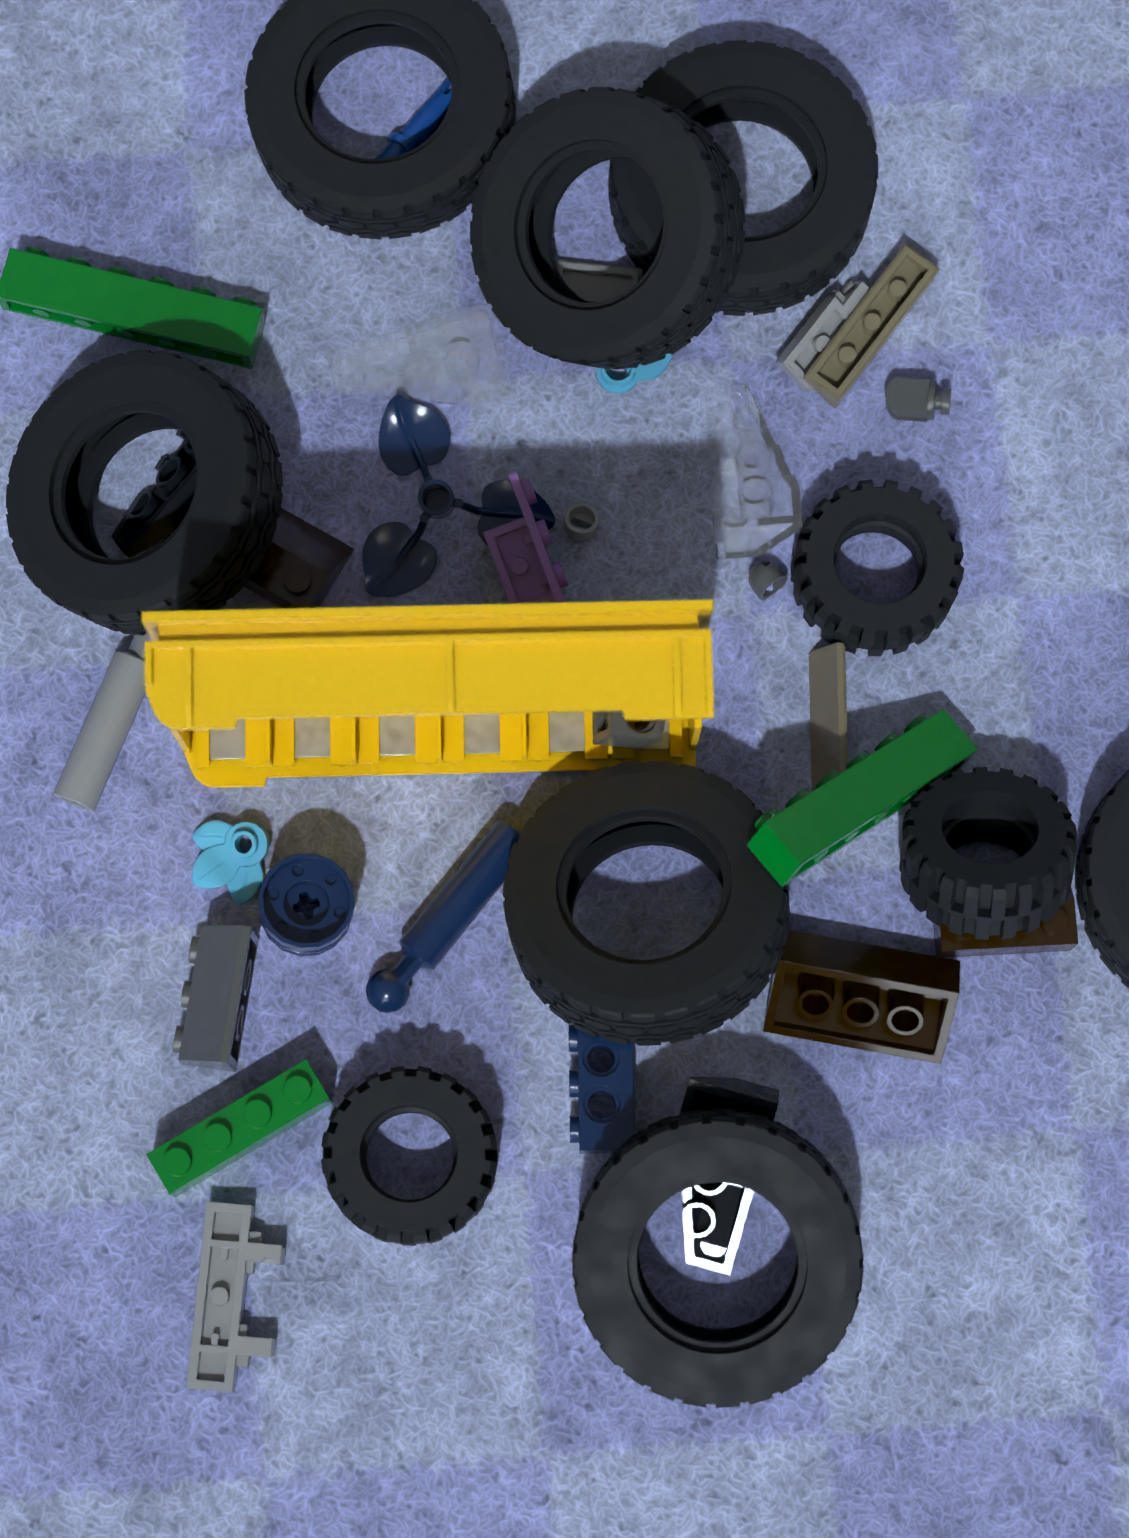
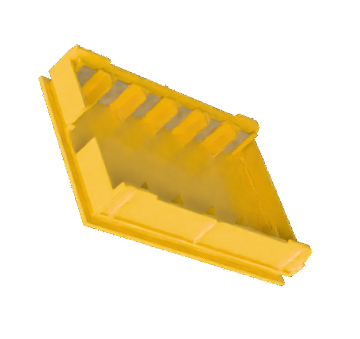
(426, 687)

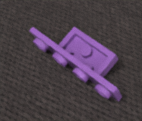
(522, 555)

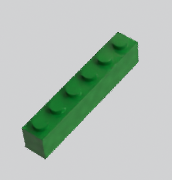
(131, 307)
(860, 797)

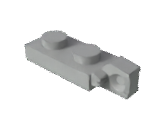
(819, 331)

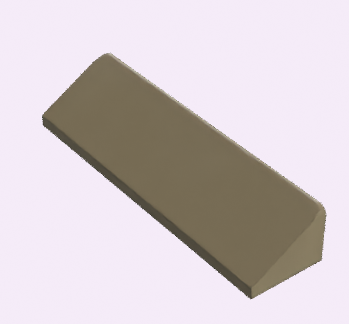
(871, 325)
(828, 711)

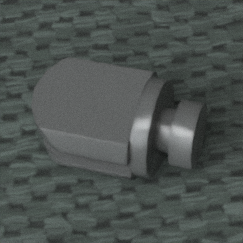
(916, 399)

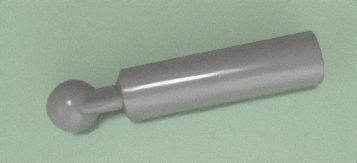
(105, 728)

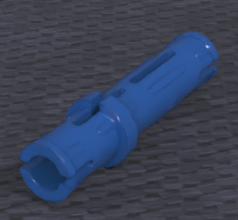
(420, 125)

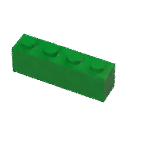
(239, 1128)

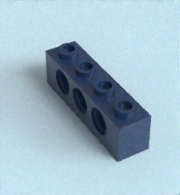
(594, 1133)

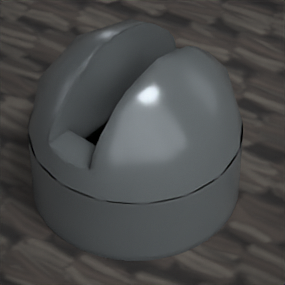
(763, 575)

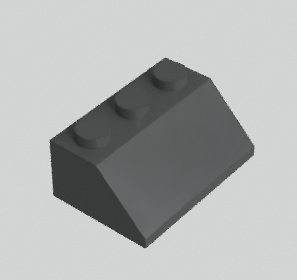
(216, 997)

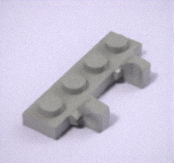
(218, 1336)

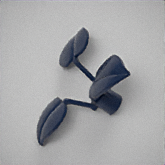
(409, 440)

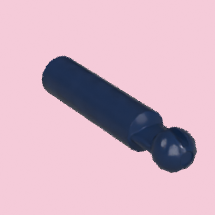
(445, 917)

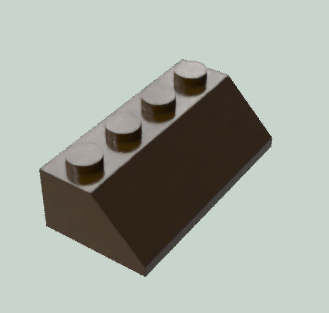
(863, 996)

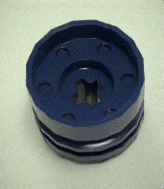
(321, 883)

